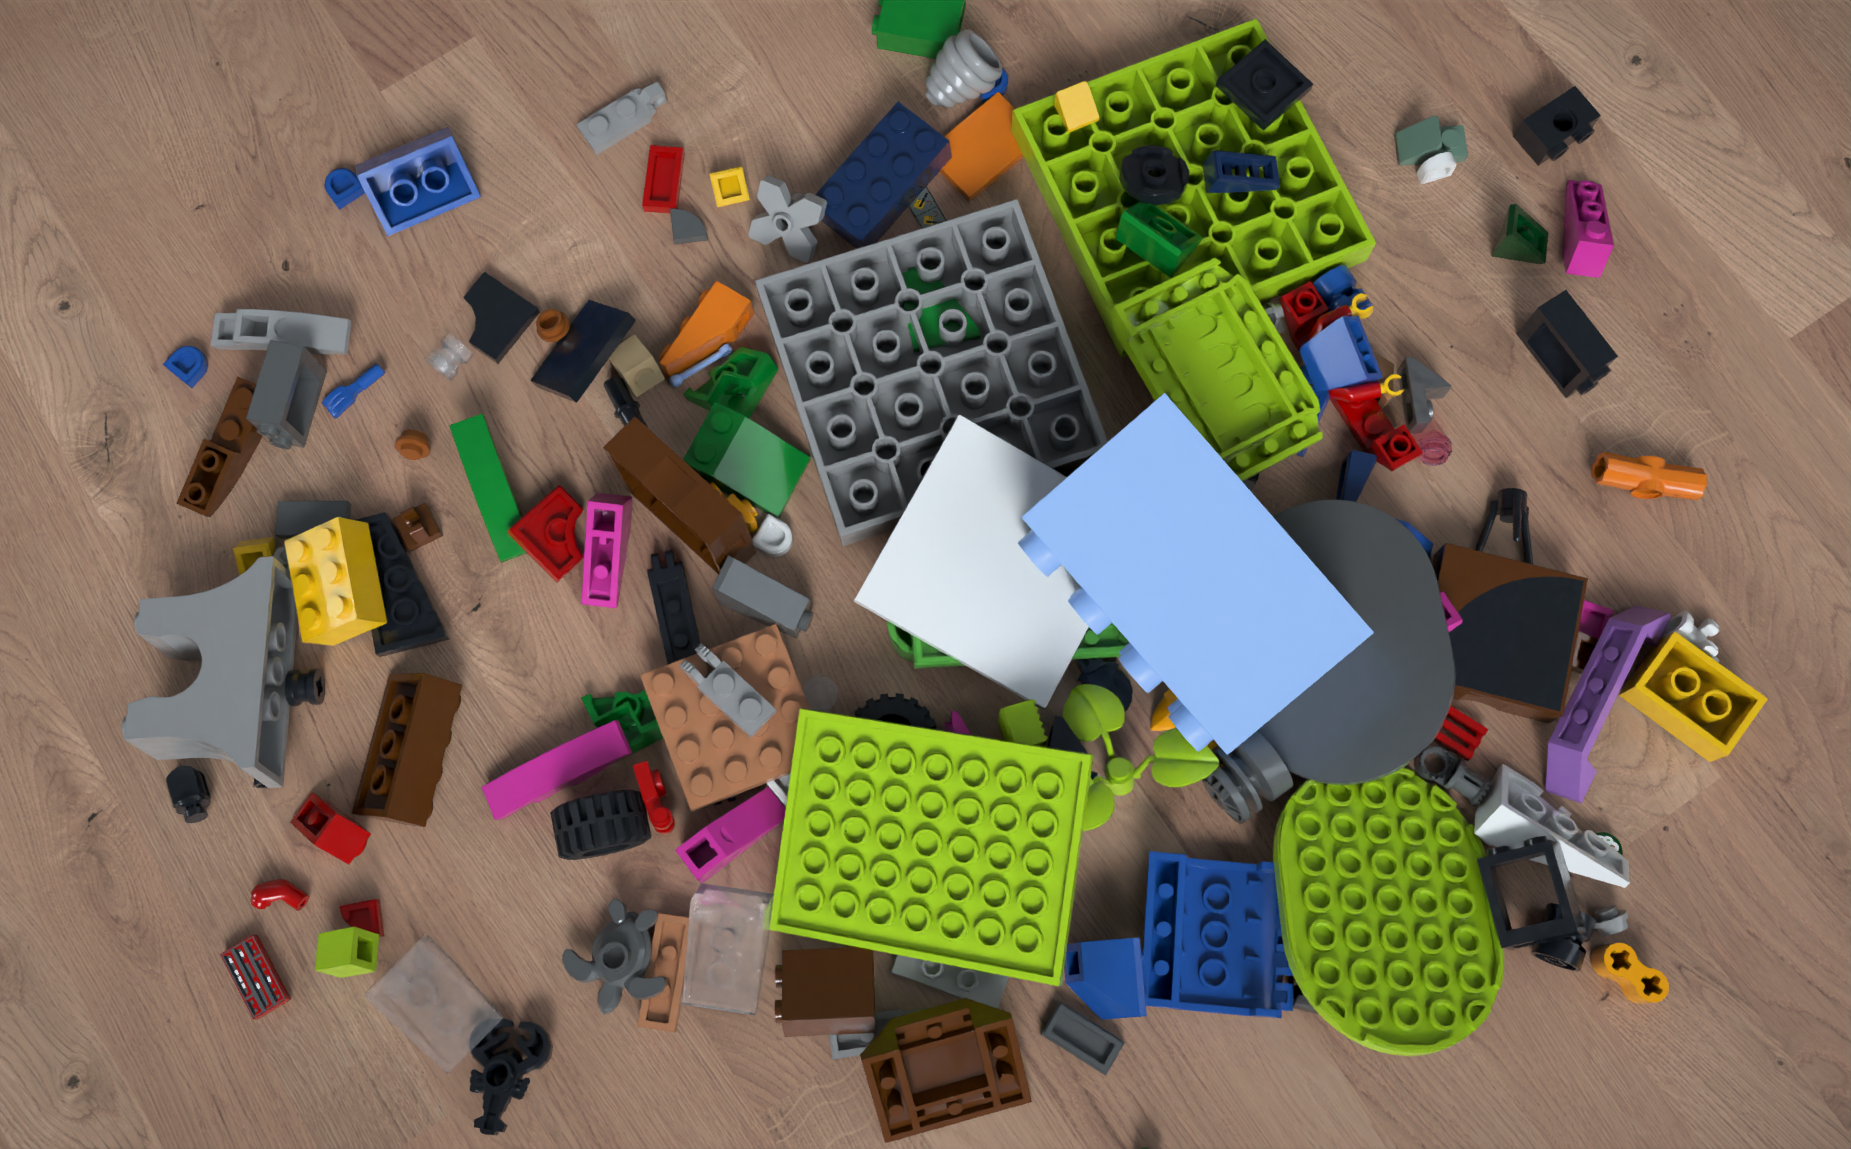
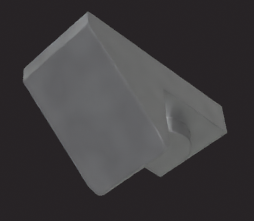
(1419, 387)

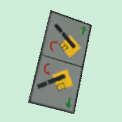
(926, 210)

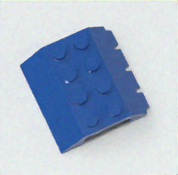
(1214, 937)

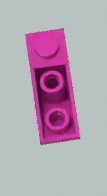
(1586, 230)
(731, 835)

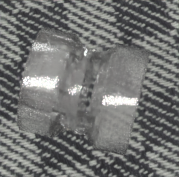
(447, 359)

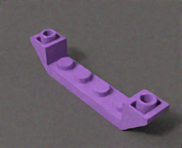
(1593, 697)

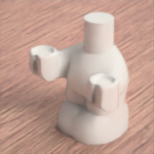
(1683, 625)

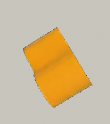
(1629, 973)

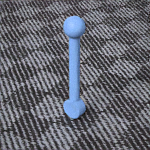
(677, 379)

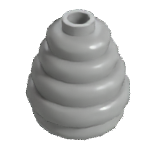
(962, 70)

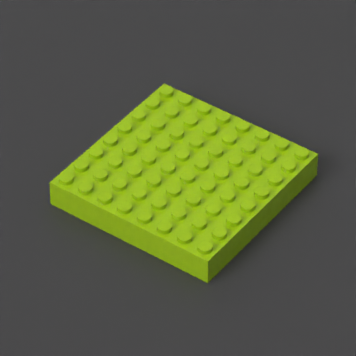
(1173, 103)

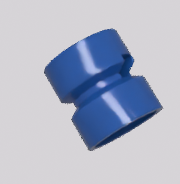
(1338, 289)

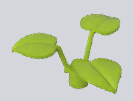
(1176, 763)

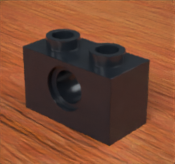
(1570, 113)

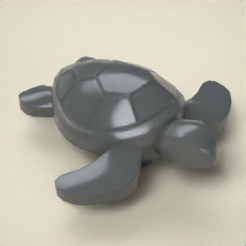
(619, 958)

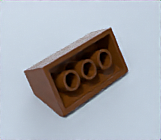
(407, 749)

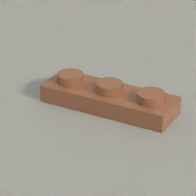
(669, 961)

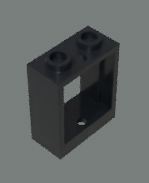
(1567, 345)
(1568, 926)

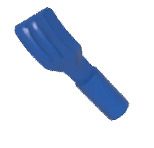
(345, 396)

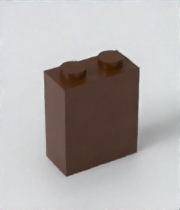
(826, 992)

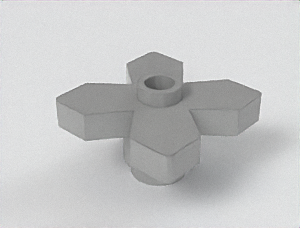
(787, 218)

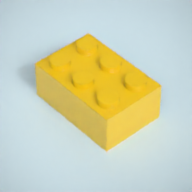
(335, 581)
(1693, 697)

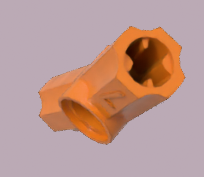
(1649, 476)

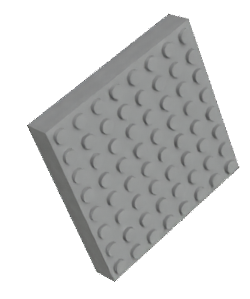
(881, 409)

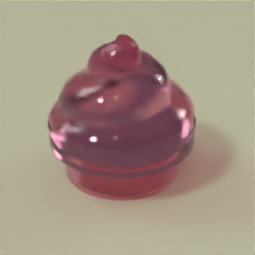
(1435, 448)

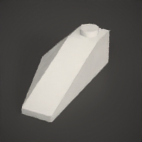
(1517, 812)

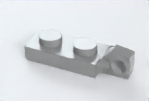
(621, 117)

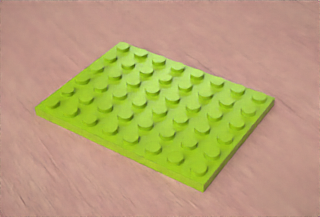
(932, 844)

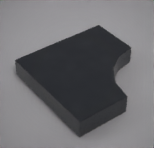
(499, 317)

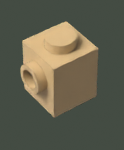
(636, 366)

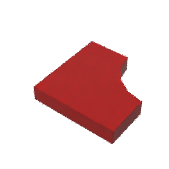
(548, 533)

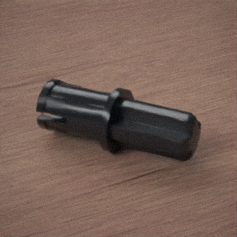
(625, 406)

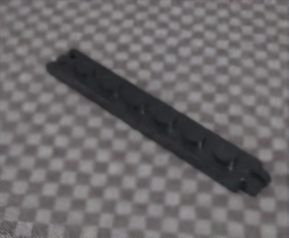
(674, 611)

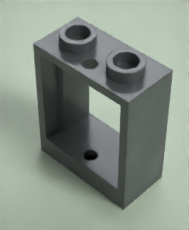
(286, 394)

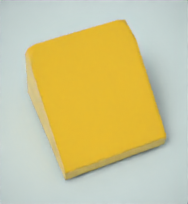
(1076, 106)
(729, 186)
(249, 551)

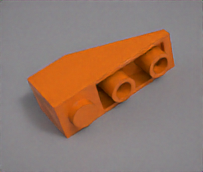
(716, 322)

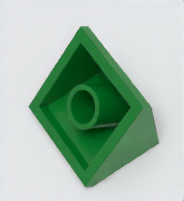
(1157, 237)

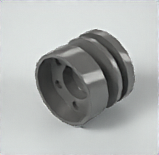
(1248, 770)

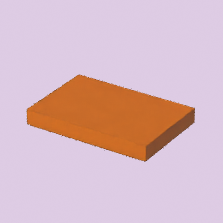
(982, 148)

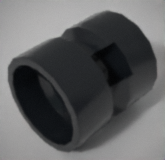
(1568, 951)

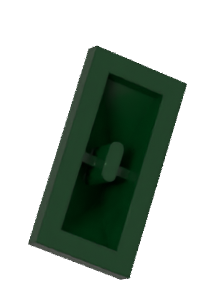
(1521, 238)

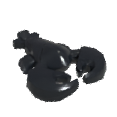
(505, 1071)

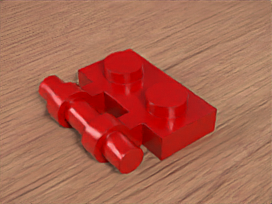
(652, 790)

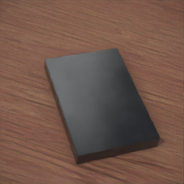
(583, 350)

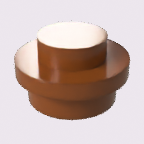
(552, 325)
(413, 444)

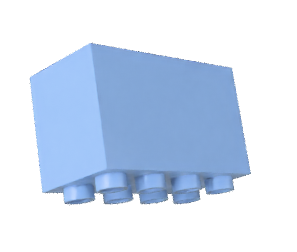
(1192, 578)

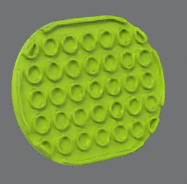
(1387, 912)

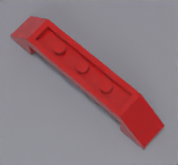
(1363, 418)

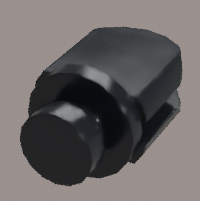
(189, 793)

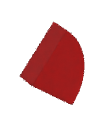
(364, 915)

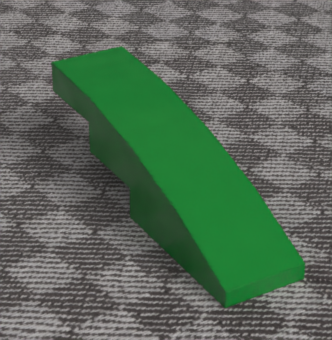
(489, 483)

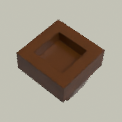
(417, 526)

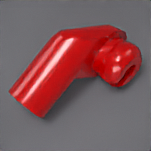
(276, 890)

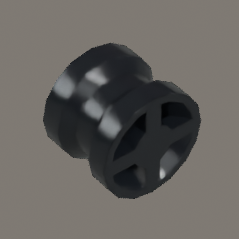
(305, 687)

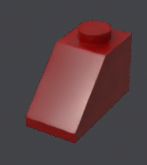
(330, 829)

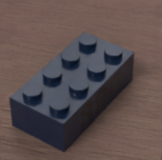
(883, 176)

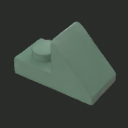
(1428, 139)

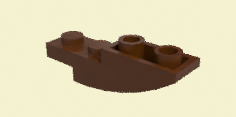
(223, 457)

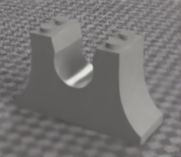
(239, 697)

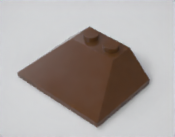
(944, 1068)

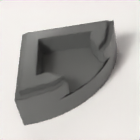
(686, 227)

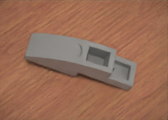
(255, 328)

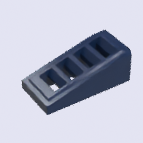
(1219, 177)
(1354, 474)

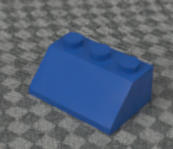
(417, 181)

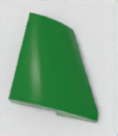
(737, 382)
(633, 714)

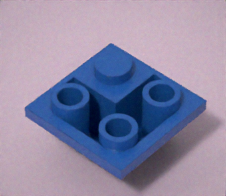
(1108, 976)

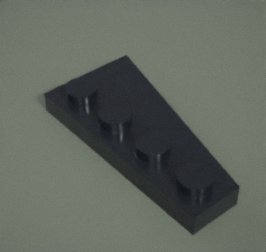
(408, 609)

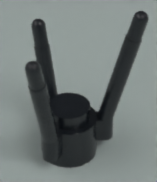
(1512, 509)

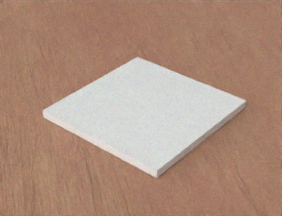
(962, 577)

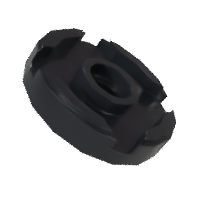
(1154, 175)

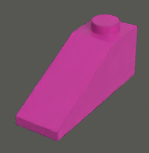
(605, 548)

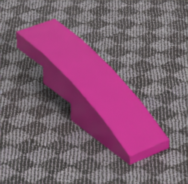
(556, 770)

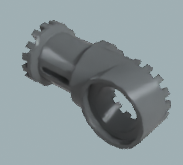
(1454, 775)

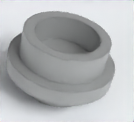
(1610, 920)

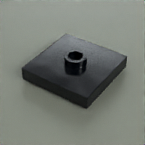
(1264, 84)

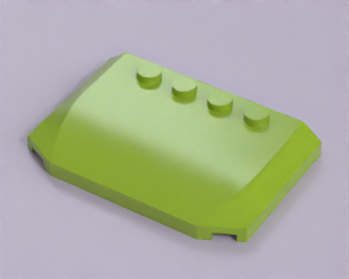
(1221, 365)

